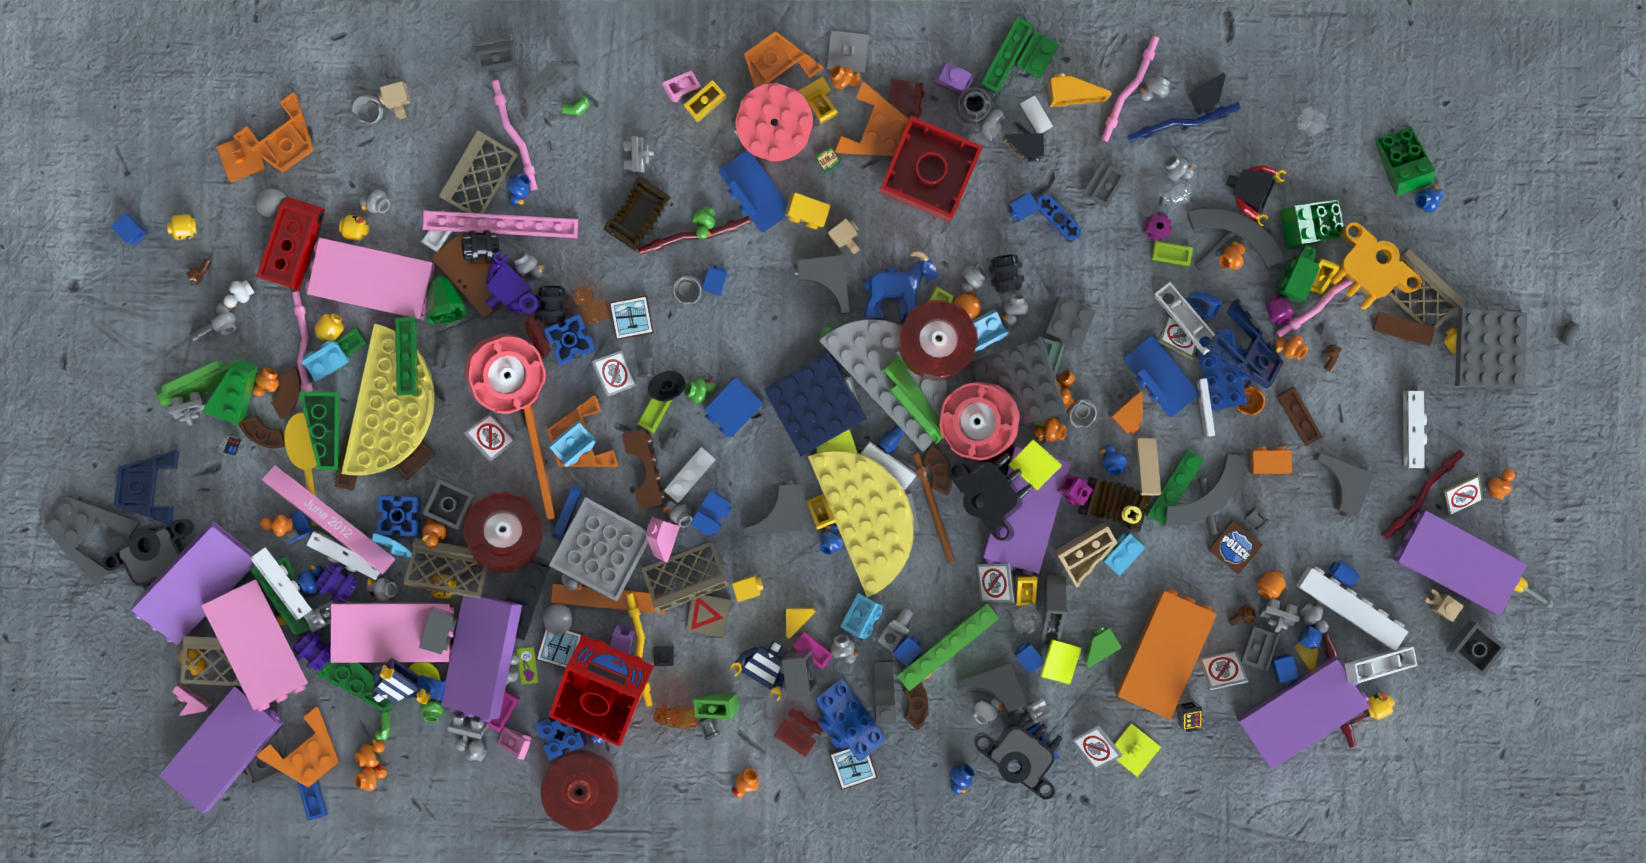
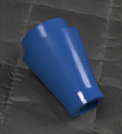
(890, 440)

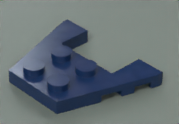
(138, 483)

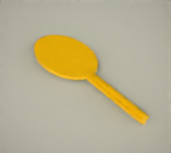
(300, 449)

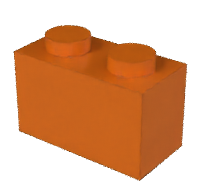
(1270, 461)

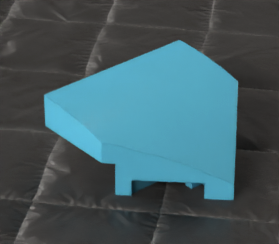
(396, 548)

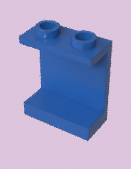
(733, 407)

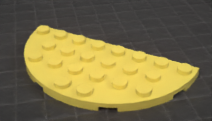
(386, 424)
(869, 513)

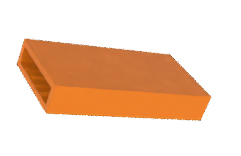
(1166, 653)

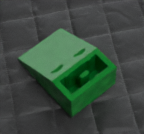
(1405, 161)
(1312, 223)

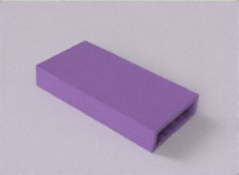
(1030, 523)
(1459, 562)
(195, 577)
(481, 657)
(1303, 712)
(220, 750)

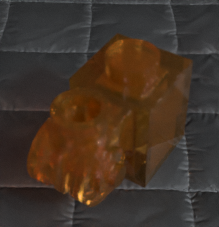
(592, 311)
(676, 717)

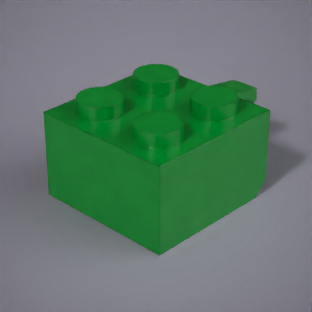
(1298, 276)

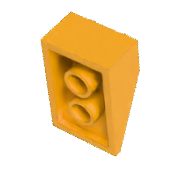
(1071, 91)

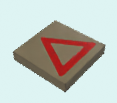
(708, 615)

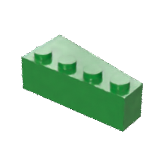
(322, 420)

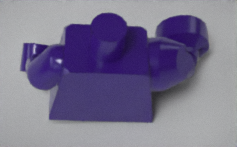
(509, 288)

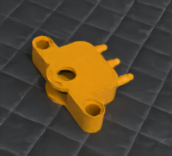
(1367, 273)

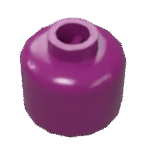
(1279, 309)

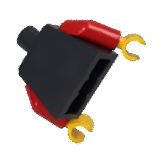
(1254, 189)

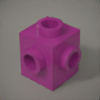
(1151, 229)
(1074, 490)

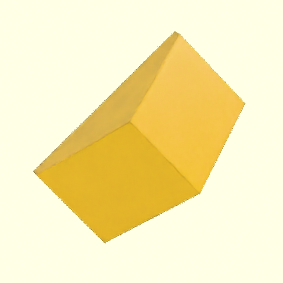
(821, 106)
(1324, 276)
(820, 511)
(1025, 589)
(796, 618)

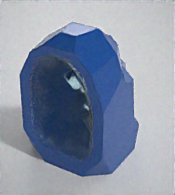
(1204, 304)
(1310, 637)

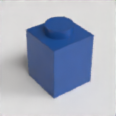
(1023, 207)
(129, 229)
(715, 280)
(907, 650)
(1029, 657)
(1284, 669)

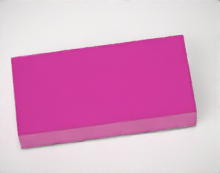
(820, 654)
(508, 705)

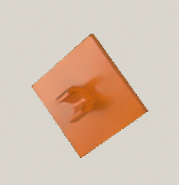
(239, 160)

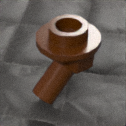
(195, 274)
(1332, 352)
(1245, 613)

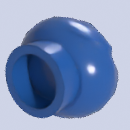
(519, 187)
(1429, 199)
(1113, 461)
(829, 540)
(307, 581)
(962, 778)

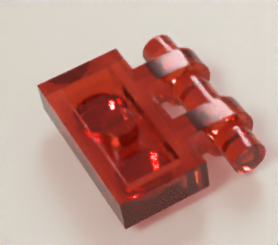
(899, 97)
(537, 338)
(795, 737)

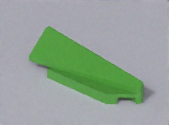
(201, 380)
(911, 397)

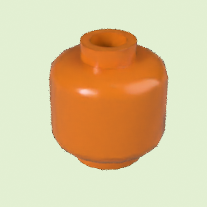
(1271, 584)

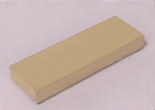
(1148, 466)

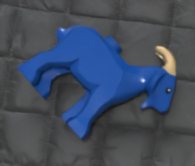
(898, 285)

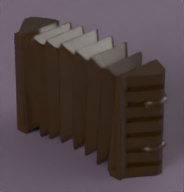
(638, 213)
(1109, 500)

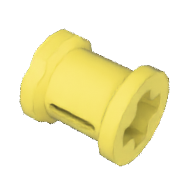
(1136, 518)

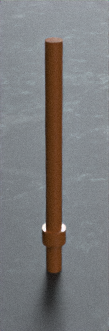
(922, 472)

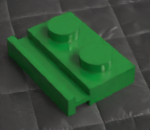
(1037, 55)

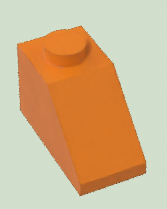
(1129, 414)

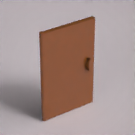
(466, 276)

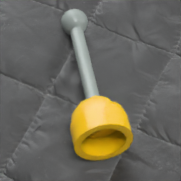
(1523, 586)

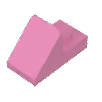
(681, 86)
(195, 702)
(514, 742)

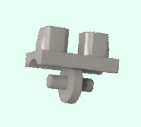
(640, 154)
(189, 410)
(319, 617)
(1279, 618)
(1039, 712)
(467, 727)

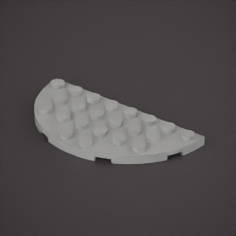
(863, 351)

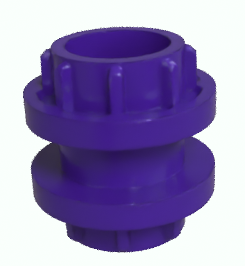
(336, 583)
(313, 650)

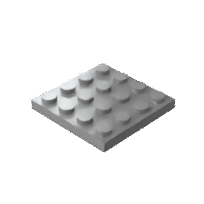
(600, 549)

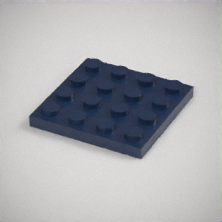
(815, 404)

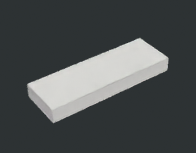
(1205, 407)
(894, 467)

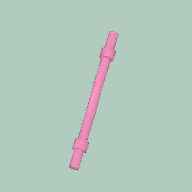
(500, 100)
(1112, 121)
(299, 310)
(1295, 323)

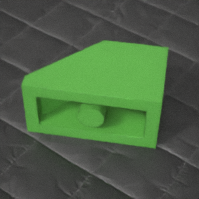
(1101, 645)
(716, 705)

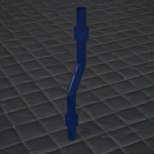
(1219, 113)

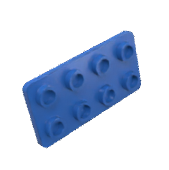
(754, 191)
(1161, 376)
(1223, 380)
(848, 721)

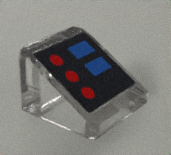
(230, 445)

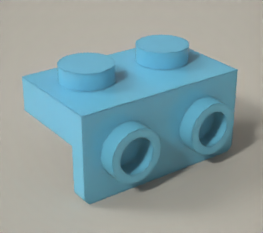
(572, 443)

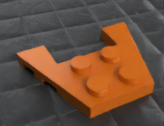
(774, 57)
(883, 128)
(287, 143)
(588, 458)
(309, 759)

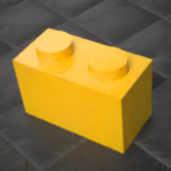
(705, 101)
(806, 210)
(747, 587)

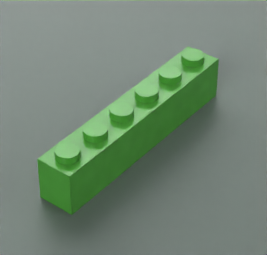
(947, 646)

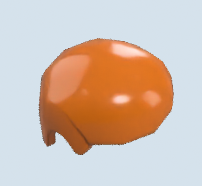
(969, 303)
(1254, 403)

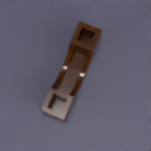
(649, 492)

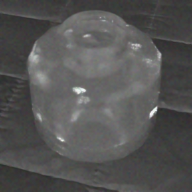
(1178, 193)

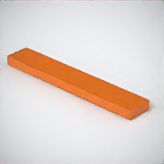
(540, 462)
(589, 597)

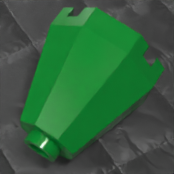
(444, 302)

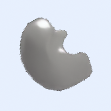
(368, 109)
(990, 124)
(269, 202)
(687, 289)
(1082, 413)
(557, 619)

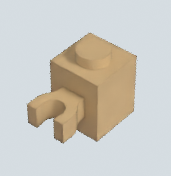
(395, 97)
(843, 235)
(1444, 605)

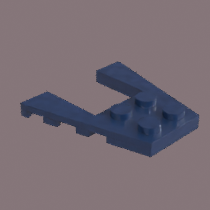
(1260, 359)

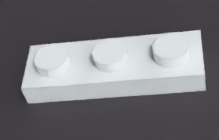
(689, 475)

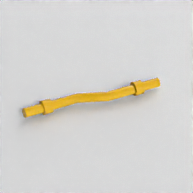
(634, 612)

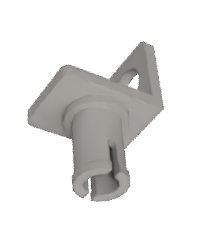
(896, 628)

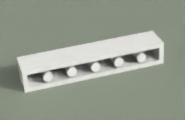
(1351, 608)

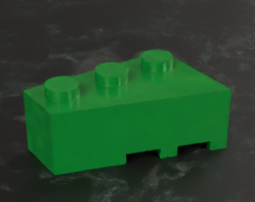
(233, 394)

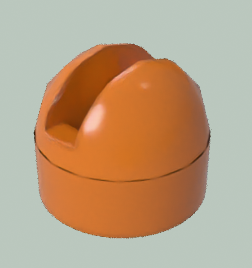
(1067, 378)

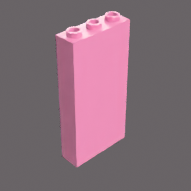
(370, 278)
(383, 632)
(255, 645)

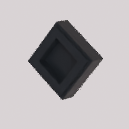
(663, 655)

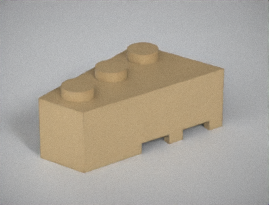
(1085, 551)

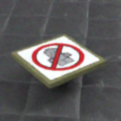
(1176, 339)
(1463, 494)

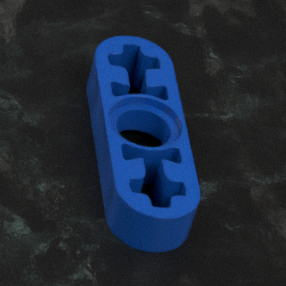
(1072, 224)
(567, 513)

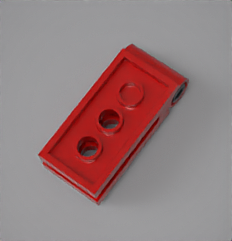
(296, 225)

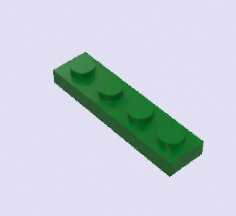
(1007, 55)
(406, 356)
(1175, 485)

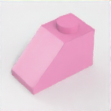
(661, 537)

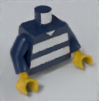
(762, 666)
(397, 683)

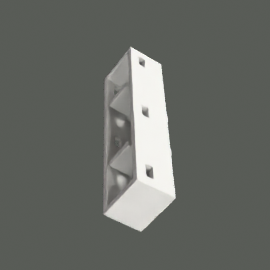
(1185, 316)
(1413, 429)
(340, 553)
(284, 588)
(1380, 665)

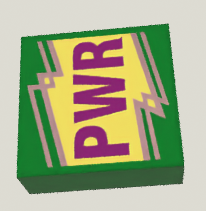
(827, 159)

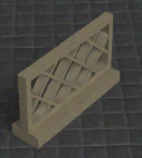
(464, 165)
(1435, 282)
(445, 552)
(689, 592)
(208, 644)

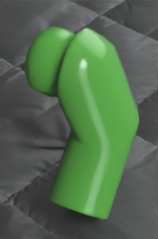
(578, 108)
(385, 727)

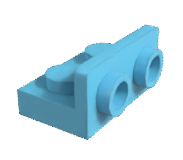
(989, 329)
(325, 360)
(1123, 553)
(862, 616)

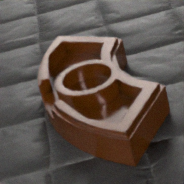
(288, 394)
(262, 435)
(939, 468)
(917, 706)

